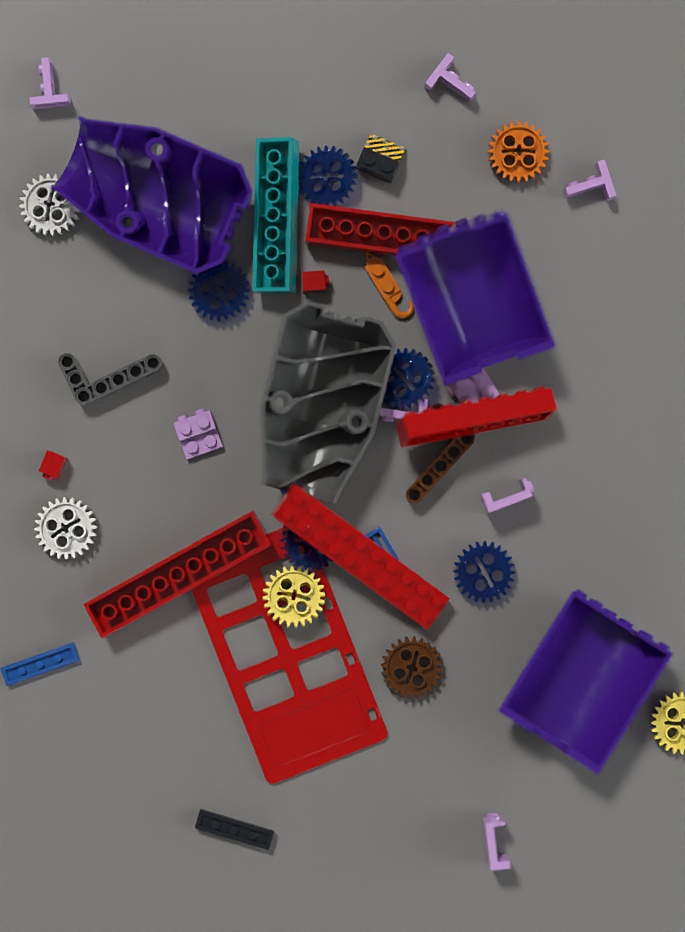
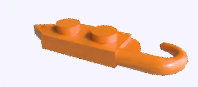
(386, 285)

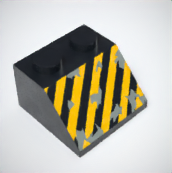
(380, 158)

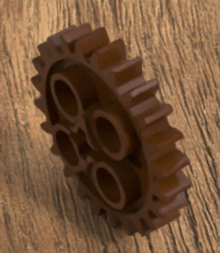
(429, 672)

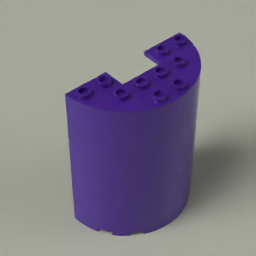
(474, 295)
(586, 681)

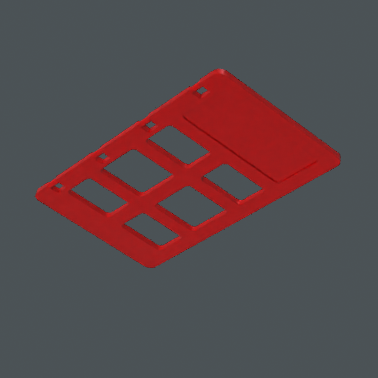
(314, 722)

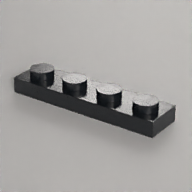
(234, 829)

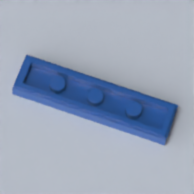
(40, 664)

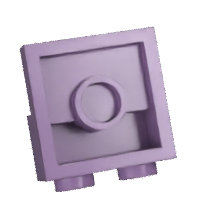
(473, 388)
(197, 433)

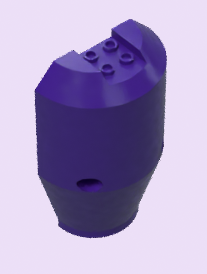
(178, 200)

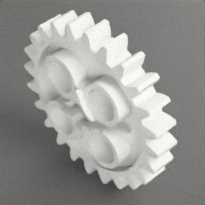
(33, 202)
(57, 513)

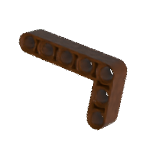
(431, 471)

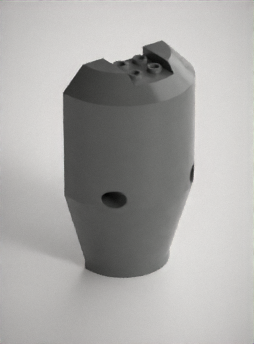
(326, 376)

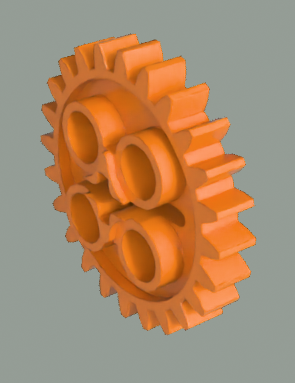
(518, 134)

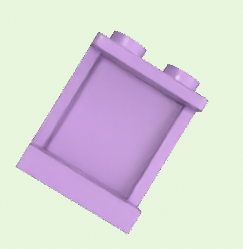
(490, 506)
(495, 860)

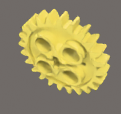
(290, 613)
(661, 716)

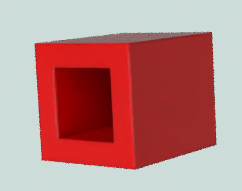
(314, 281)
(52, 465)

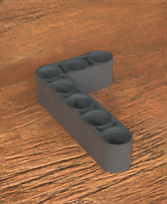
(108, 380)

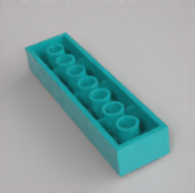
(276, 215)

